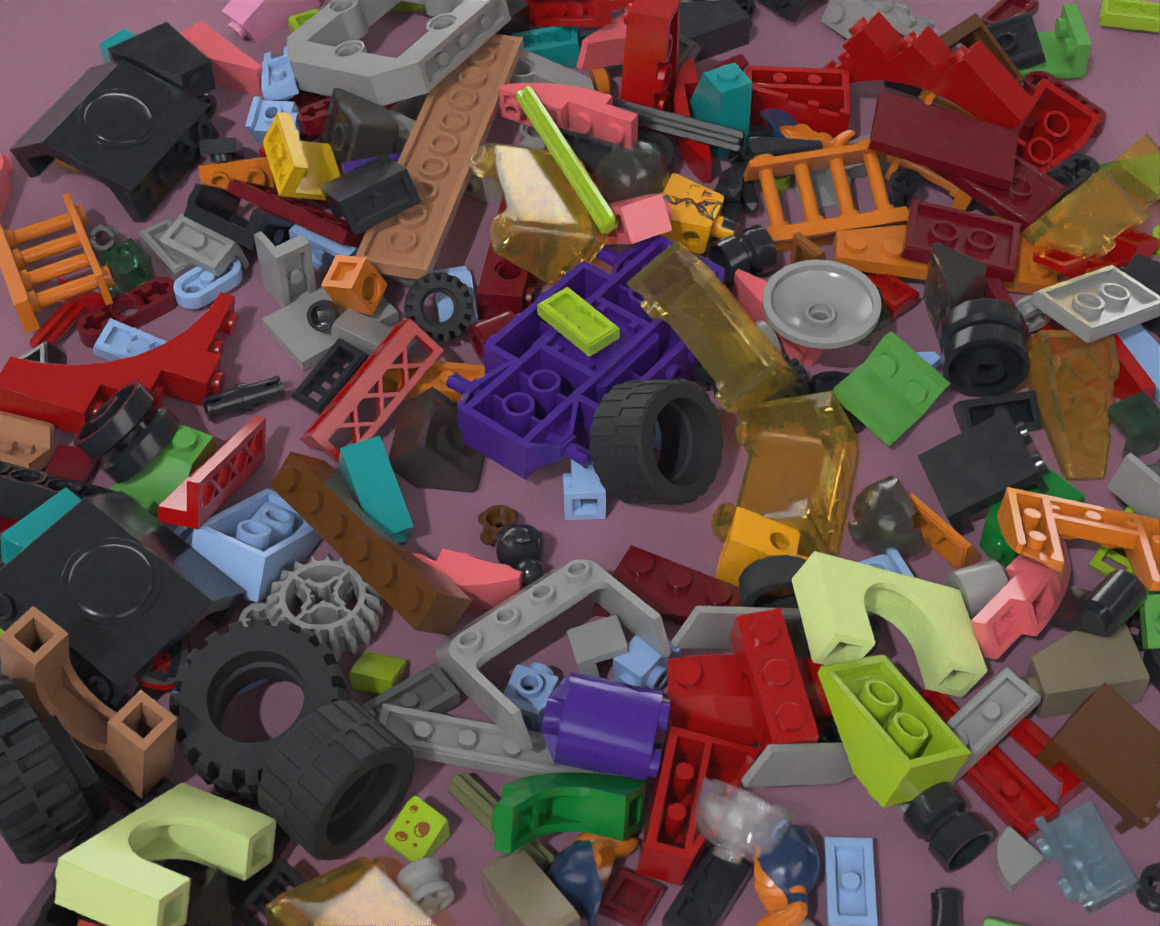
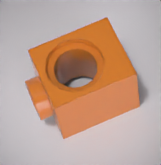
(354, 284)

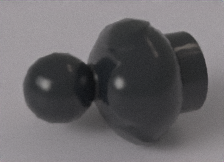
(522, 549)

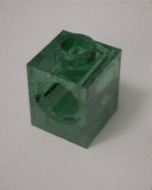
(128, 266)

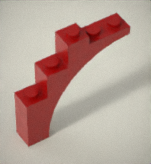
(966, 77)
(70, 394)

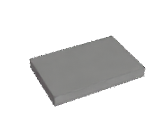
(1098, 303)
(302, 342)

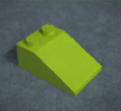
(889, 730)

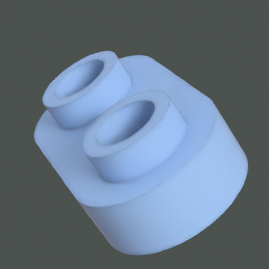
(201, 287)

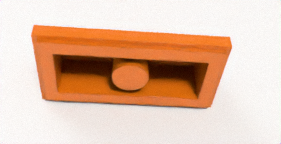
(943, 537)

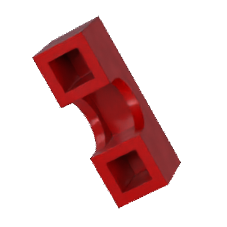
(768, 660)

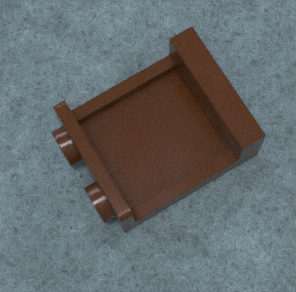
(1113, 754)

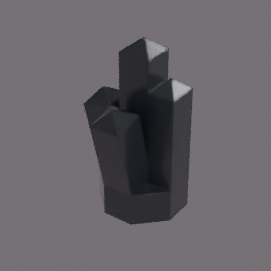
(736, 192)

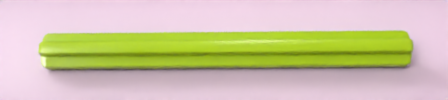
(567, 160)

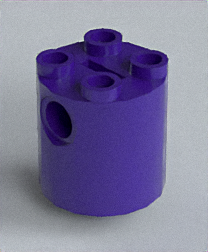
(605, 726)

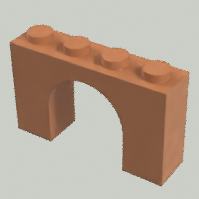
(129, 744)

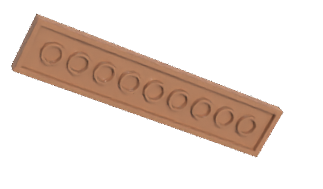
(437, 159)

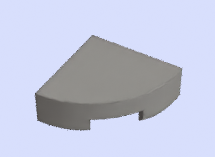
(1015, 859)

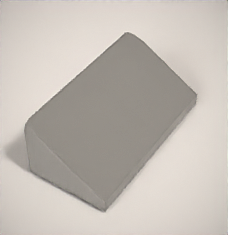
(363, 332)

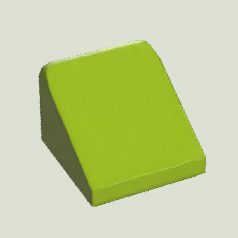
(376, 673)

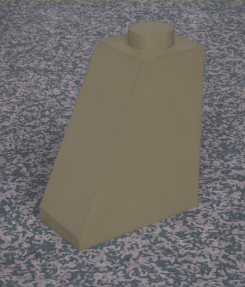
(1081, 664)
(524, 894)

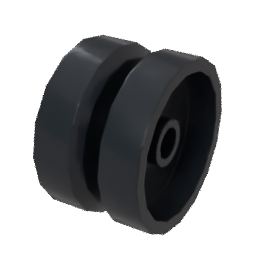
(984, 347)
(127, 432)

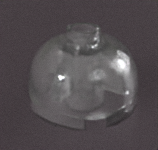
(740, 821)

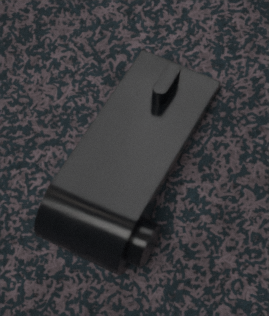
(1103, 608)

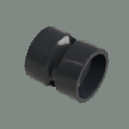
(749, 252)
(953, 833)

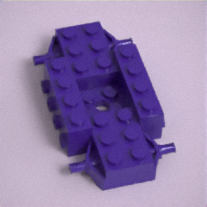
(545, 389)

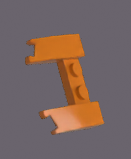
(1036, 520)

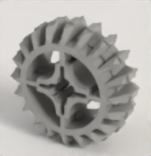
(324, 594)

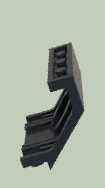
(122, 131)
(118, 590)

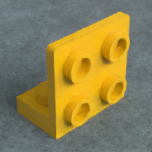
(297, 164)

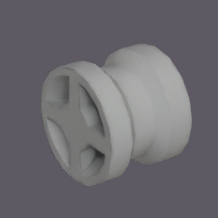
(425, 886)

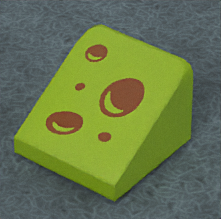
(417, 831)

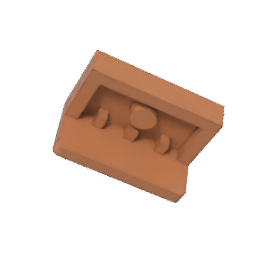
(26, 441)

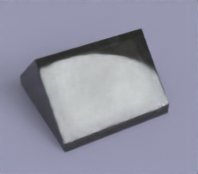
(950, 282)

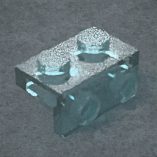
(1088, 857)

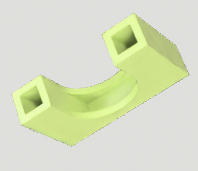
(932, 617)
(113, 871)

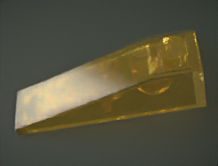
(1074, 397)

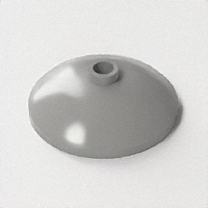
(821, 304)

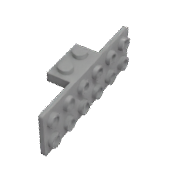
(844, 13)

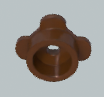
(495, 517)

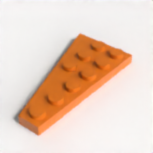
(880, 252)

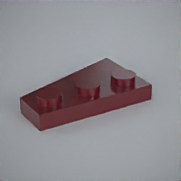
(669, 586)

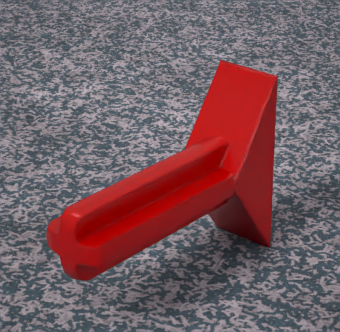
(66, 316)
(1032, 740)

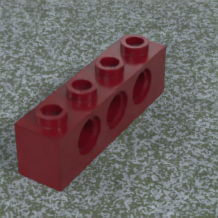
(504, 283)

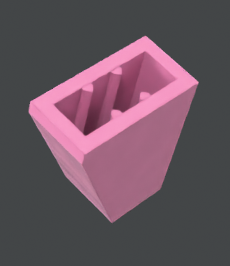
(263, 17)

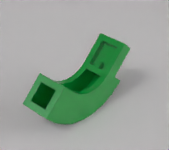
(567, 803)

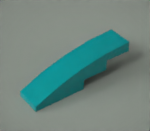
(556, 44)

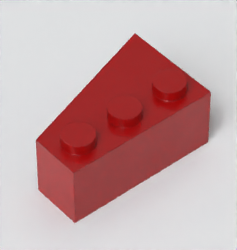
(808, 94)
(670, 833)

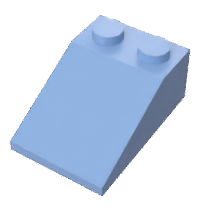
(256, 542)

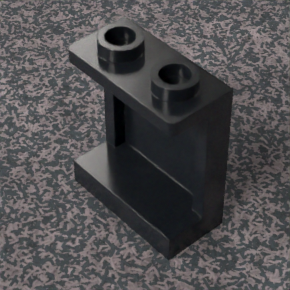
(371, 193)
(218, 209)
(979, 466)

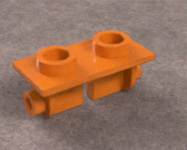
(251, 170)

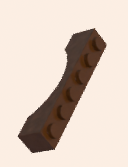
(405, 582)

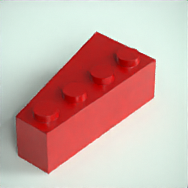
(651, 53)

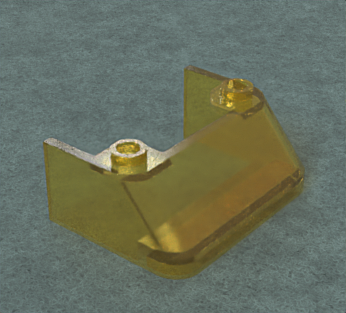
(1102, 205)
(713, 327)

